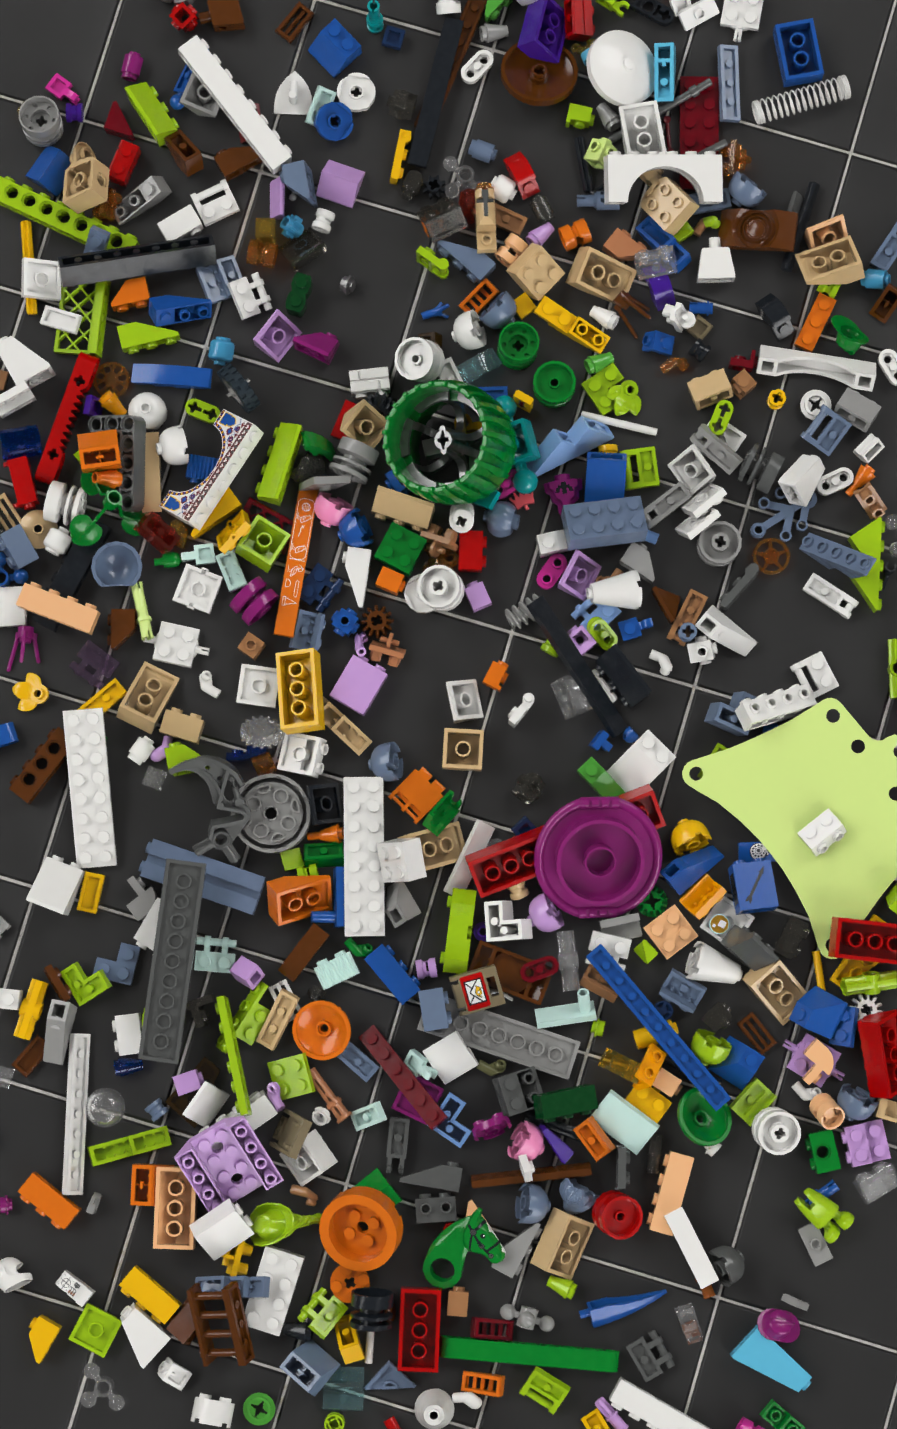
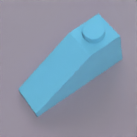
(664, 71)

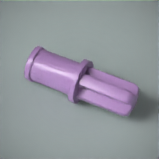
(610, 1414)

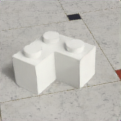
(502, 926)

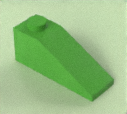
(599, 779)

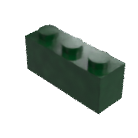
(565, 1102)

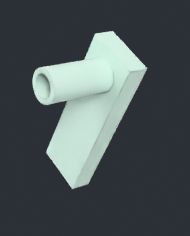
(568, 1013)

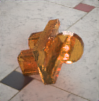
(737, 158)
(107, 208)

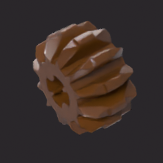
(378, 628)

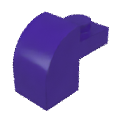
(661, 291)

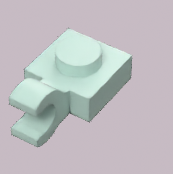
(202, 553)
(417, 1064)

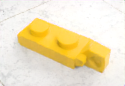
(400, 154)

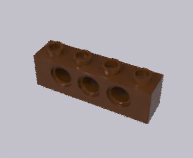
(42, 777)

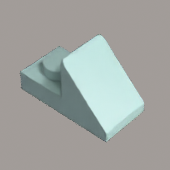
(368, 1115)

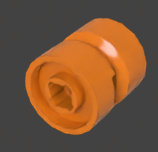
(575, 234)

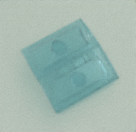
(345, 1390)

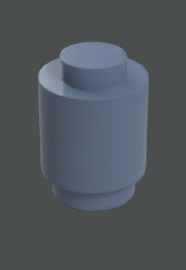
(482, 150)

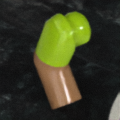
(710, 221)

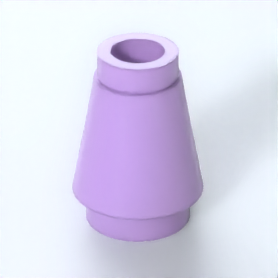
(540, 234)

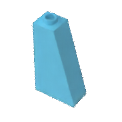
(770, 1360)

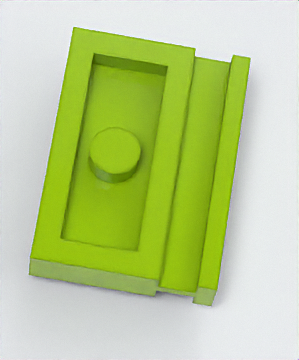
(752, 1100)

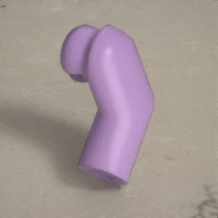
(273, 1094)

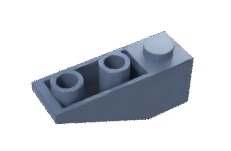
(466, 258)

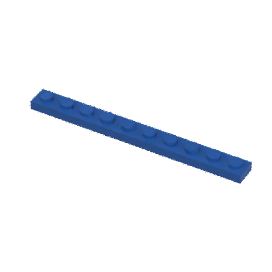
(658, 1027)

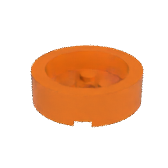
(346, 1240)

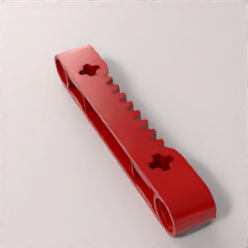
(50, 468)

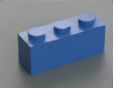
(393, 973)

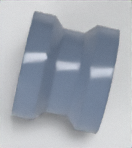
(156, 1109)

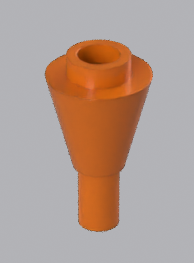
(863, 476)
(330, 834)

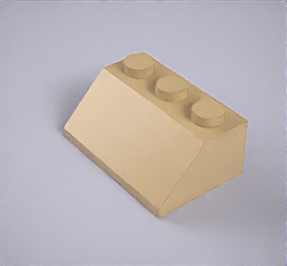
(402, 509)
(562, 1243)

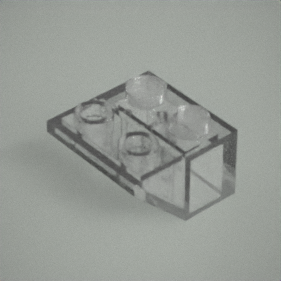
(877, 1182)

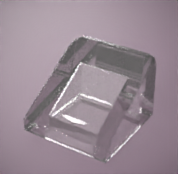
(154, 778)

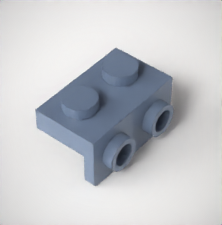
(308, 630)
(682, 991)

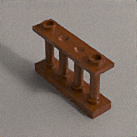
(237, 1322)

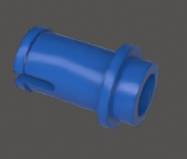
(701, 308)

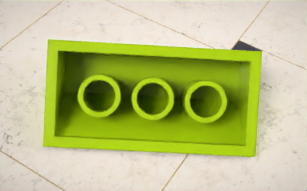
(280, 463)

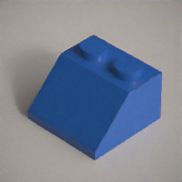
(335, 48)

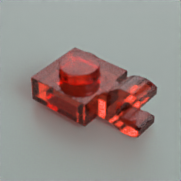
(467, 203)

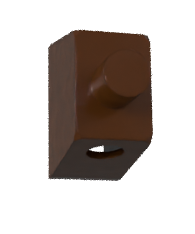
(224, 15)

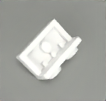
(822, 832)

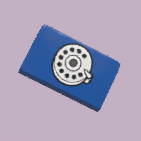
(752, 850)

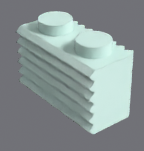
(336, 970)

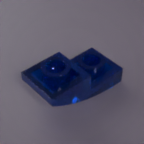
(238, 756)

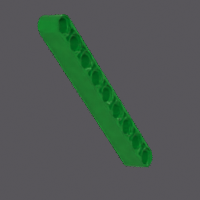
(529, 1353)

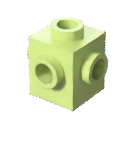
(597, 150)

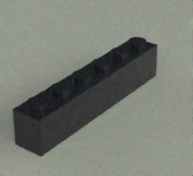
(73, 572)

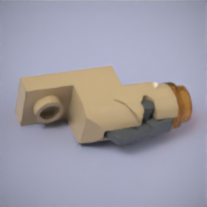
(485, 218)

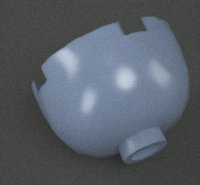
(745, 191)
(500, 311)
(385, 762)
(856, 1103)
(532, 1204)

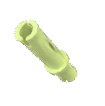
(143, 618)

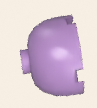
(544, 914)

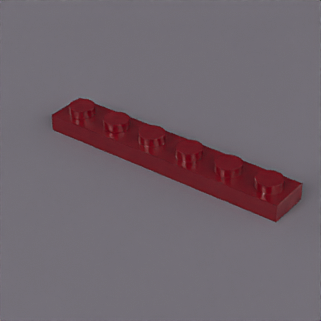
(403, 1077)

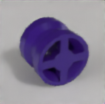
(74, 112)

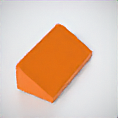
(594, 1138)

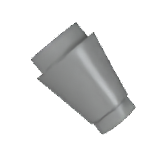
(492, 32)
(609, 118)

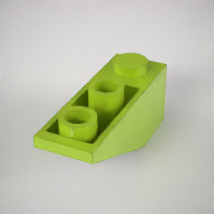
(141, 336)

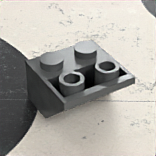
(749, 948)
(516, 1091)

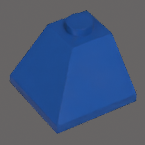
(819, 1012)
(739, 1064)

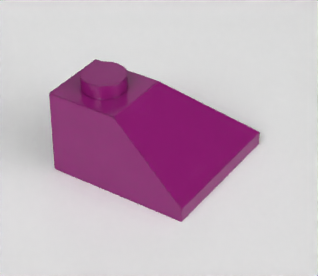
(317, 346)

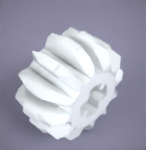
(868, 1003)

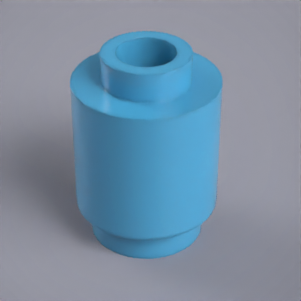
(876, 279)

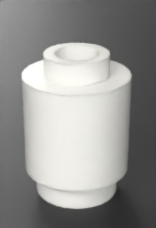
(141, 750)

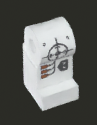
(75, 1288)

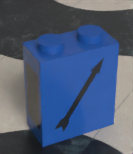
(753, 886)

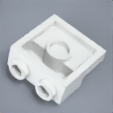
(302, 755)

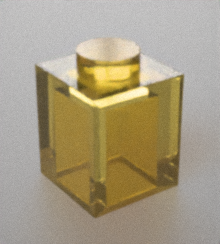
(266, 230)

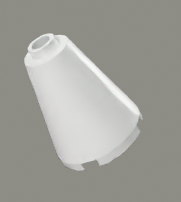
(617, 591)
(711, 966)
(434, 1401)

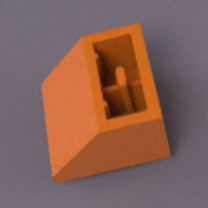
(99, 451)
(144, 1184)

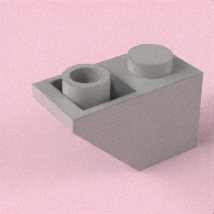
(400, 904)

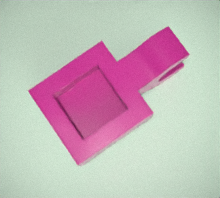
(61, 88)

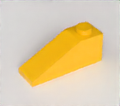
(225, 508)

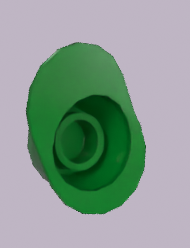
(848, 336)

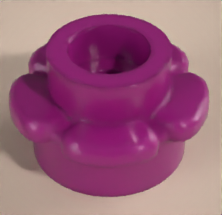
(5, 1204)

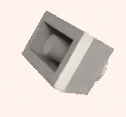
(639, 559)

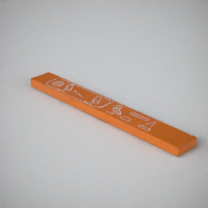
(295, 564)

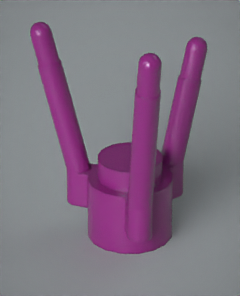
(24, 636)

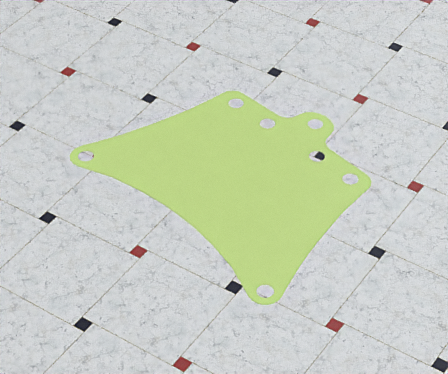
(789, 780)

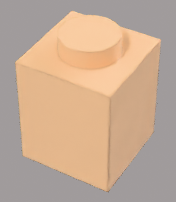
(667, 1083)

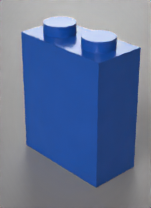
(605, 476)

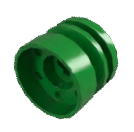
(520, 335)

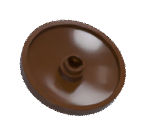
(537, 80)

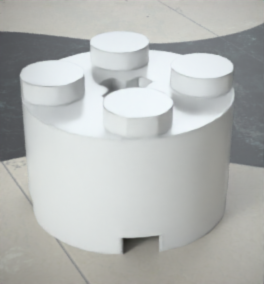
(213, 1411)

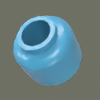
(221, 350)

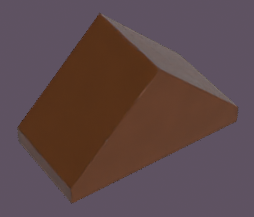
(885, 304)

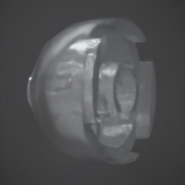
(105, 1107)

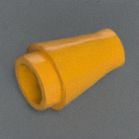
(112, 403)

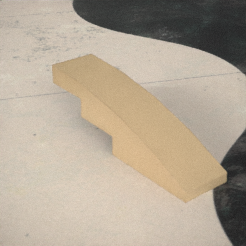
(152, 474)
(344, 728)

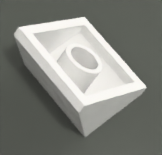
(692, 469)
(464, 700)

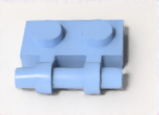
(606, 612)

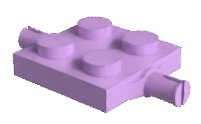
(801, 1063)

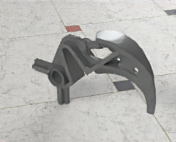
(230, 825)

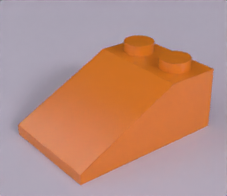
(296, 896)

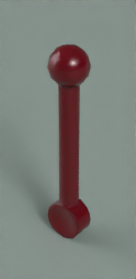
(666, 120)

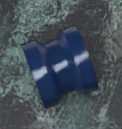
(664, 1009)

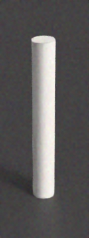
(369, 1347)

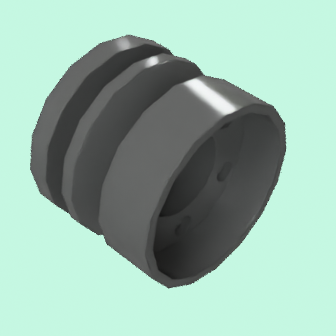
(760, 468)

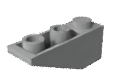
(142, 198)
(58, 1030)
(516, 1250)

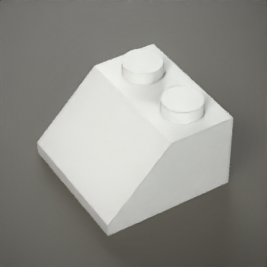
(312, 1159)

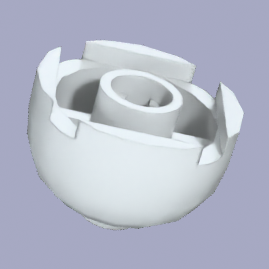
(468, 331)
(150, 408)
(173, 446)

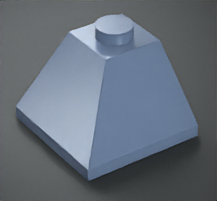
(299, 179)

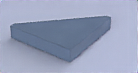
(389, 1378)

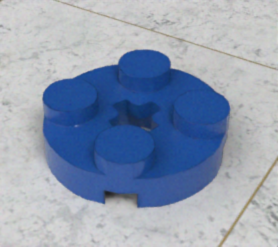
(344, 121)

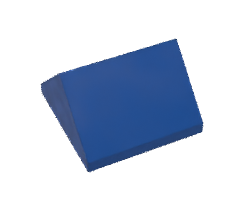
(50, 170)

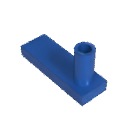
(336, 916)

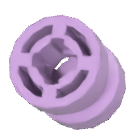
(422, 970)

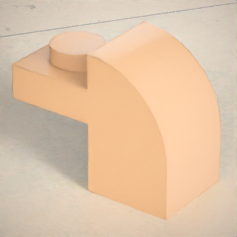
(823, 1060)

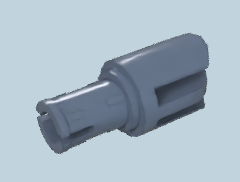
(595, 201)

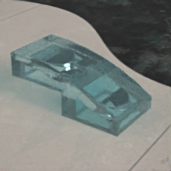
(479, 365)

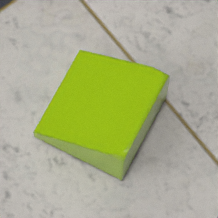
(292, 859)

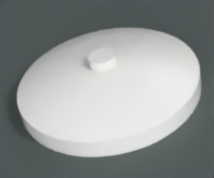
(621, 68)

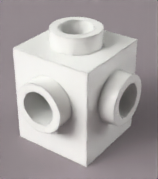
(697, 655)

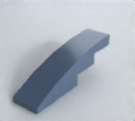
(249, 1286)

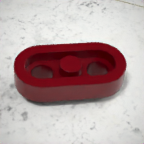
(539, 969)

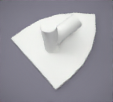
(293, 96)

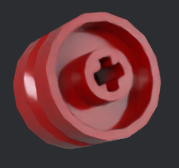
(617, 1214)

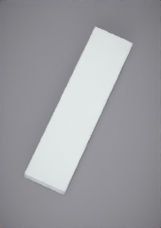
(476, 841)

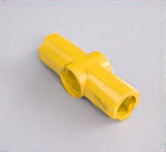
(31, 1009)

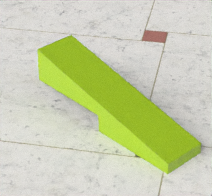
(129, 1146)

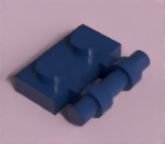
(315, 583)

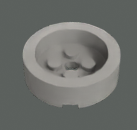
(292, 815)

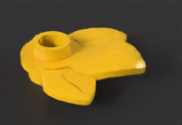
(28, 691)

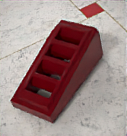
(475, 1328)

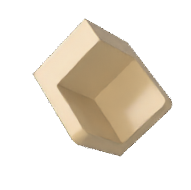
(886, 1110)

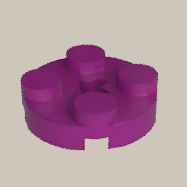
(492, 1127)

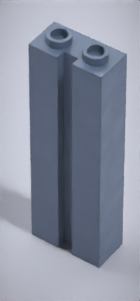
(222, 882)

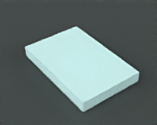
(624, 1122)

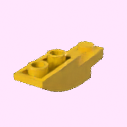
(571, 326)

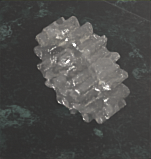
(261, 732)

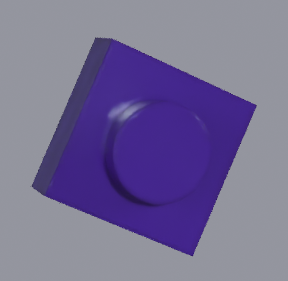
(92, 406)

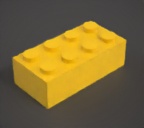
(300, 691)

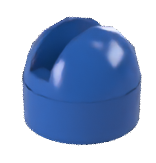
(630, 735)

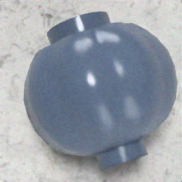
(502, 519)

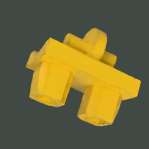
(233, 1257)

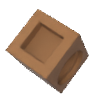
(251, 646)
(457, 1301)

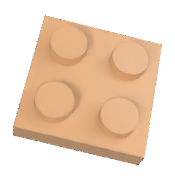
(670, 932)

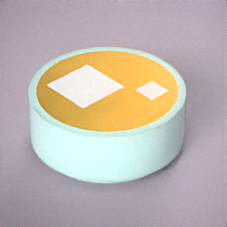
(719, 924)

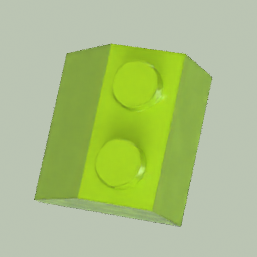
(262, 543)

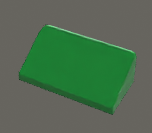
(324, 854)

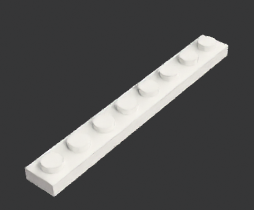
(76, 1114)

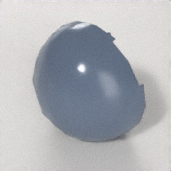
(116, 565)

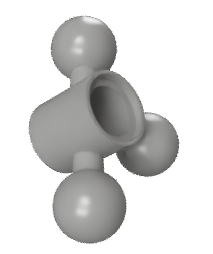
(527, 1317)

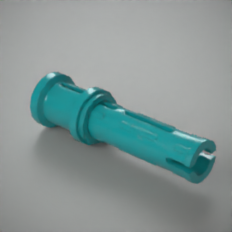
(374, 18)

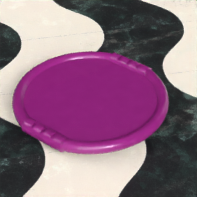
(598, 857)

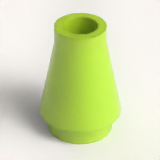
(562, 1286)

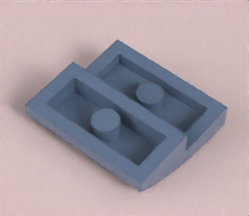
(217, 276)

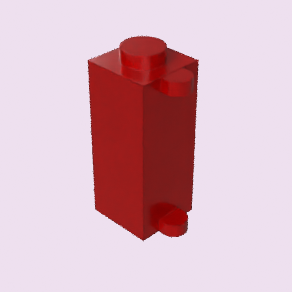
(23, 482)

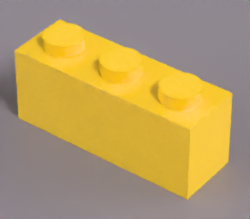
(149, 1295)

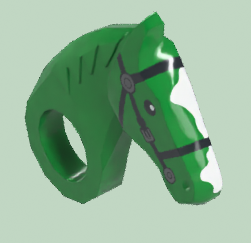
(454, 1243)

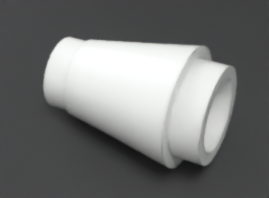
(605, 317)

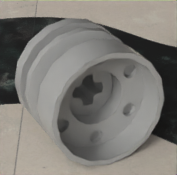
(41, 121)
(354, 459)

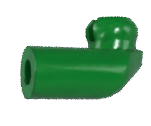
(360, 950)

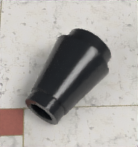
(298, 1330)

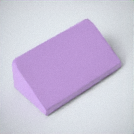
(277, 199)

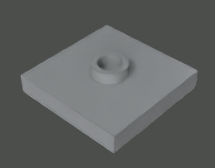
(324, 483)

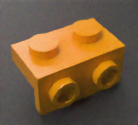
(702, 896)
(649, 1067)

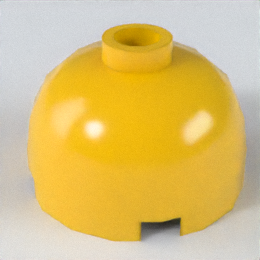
(690, 836)

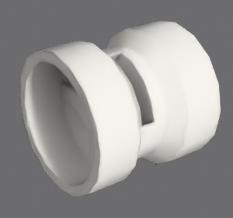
(323, 221)

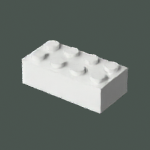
(284, 1270)

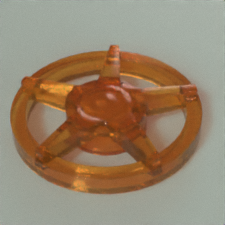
(771, 555)

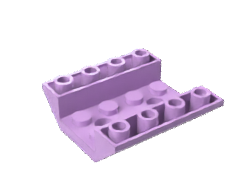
(211, 1170)

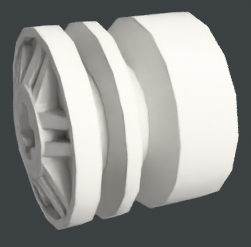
(64, 504)

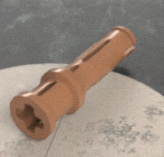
(333, 1103)

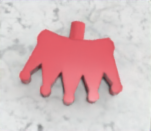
(522, 500)

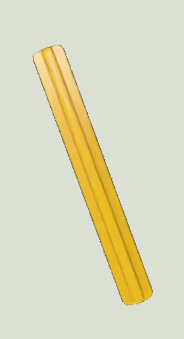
(27, 251)

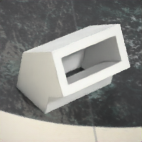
(869, 448)

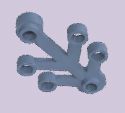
(786, 512)

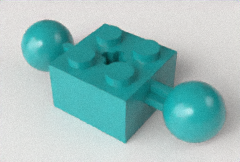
(527, 450)

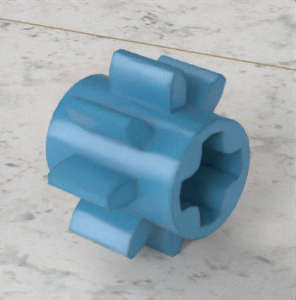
(292, 226)

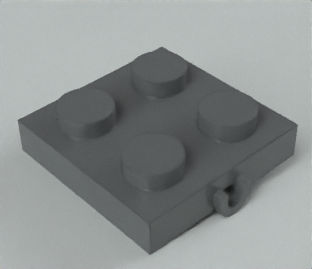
(622, 1159)

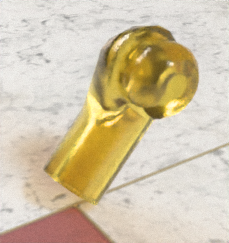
(182, 531)

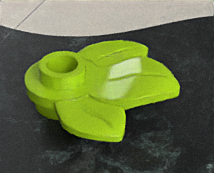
(623, 399)

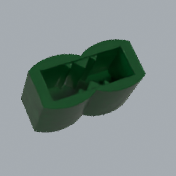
(297, 299)

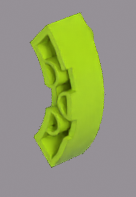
(459, 930)

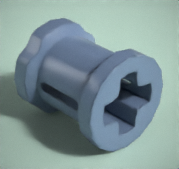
(692, 628)

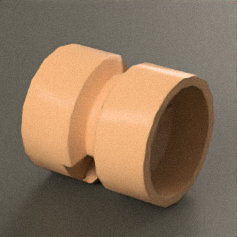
(515, 245)
(827, 1111)

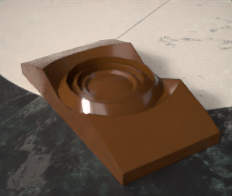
(758, 229)
(508, 970)

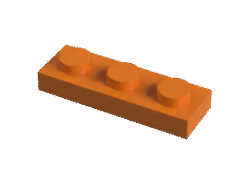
(815, 322)

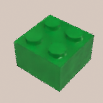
(400, 549)

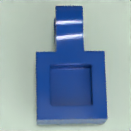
(632, 628)

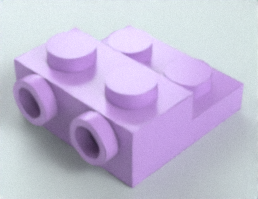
(865, 1143)

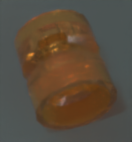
(262, 253)

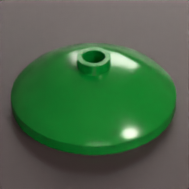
(712, 1124)

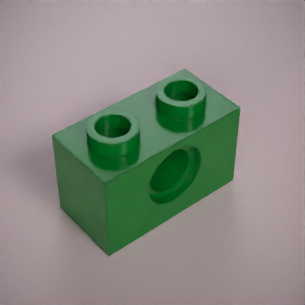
(831, 1160)

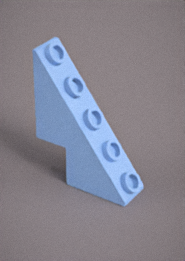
(562, 446)

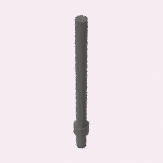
(693, 91)

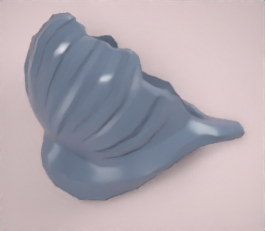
(576, 1196)

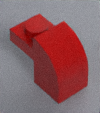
(522, 174)

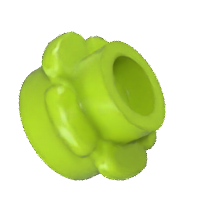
(598, 1027)

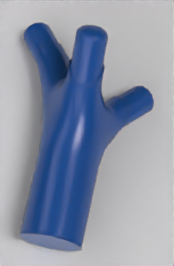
(437, 311)

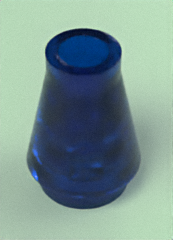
(127, 1066)

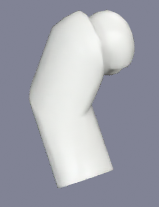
(663, 660)
(805, 1094)
(468, 1398)

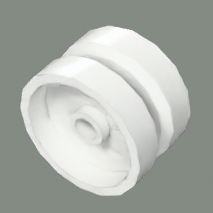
(419, 359)
(432, 580)
(786, 1127)

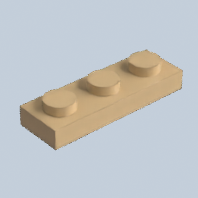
(277, 1019)

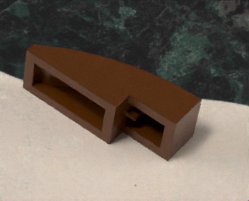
(303, 952)

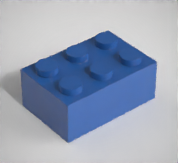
(798, 52)

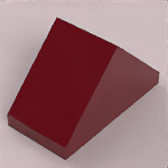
(117, 124)

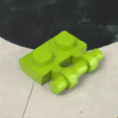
(328, 1316)

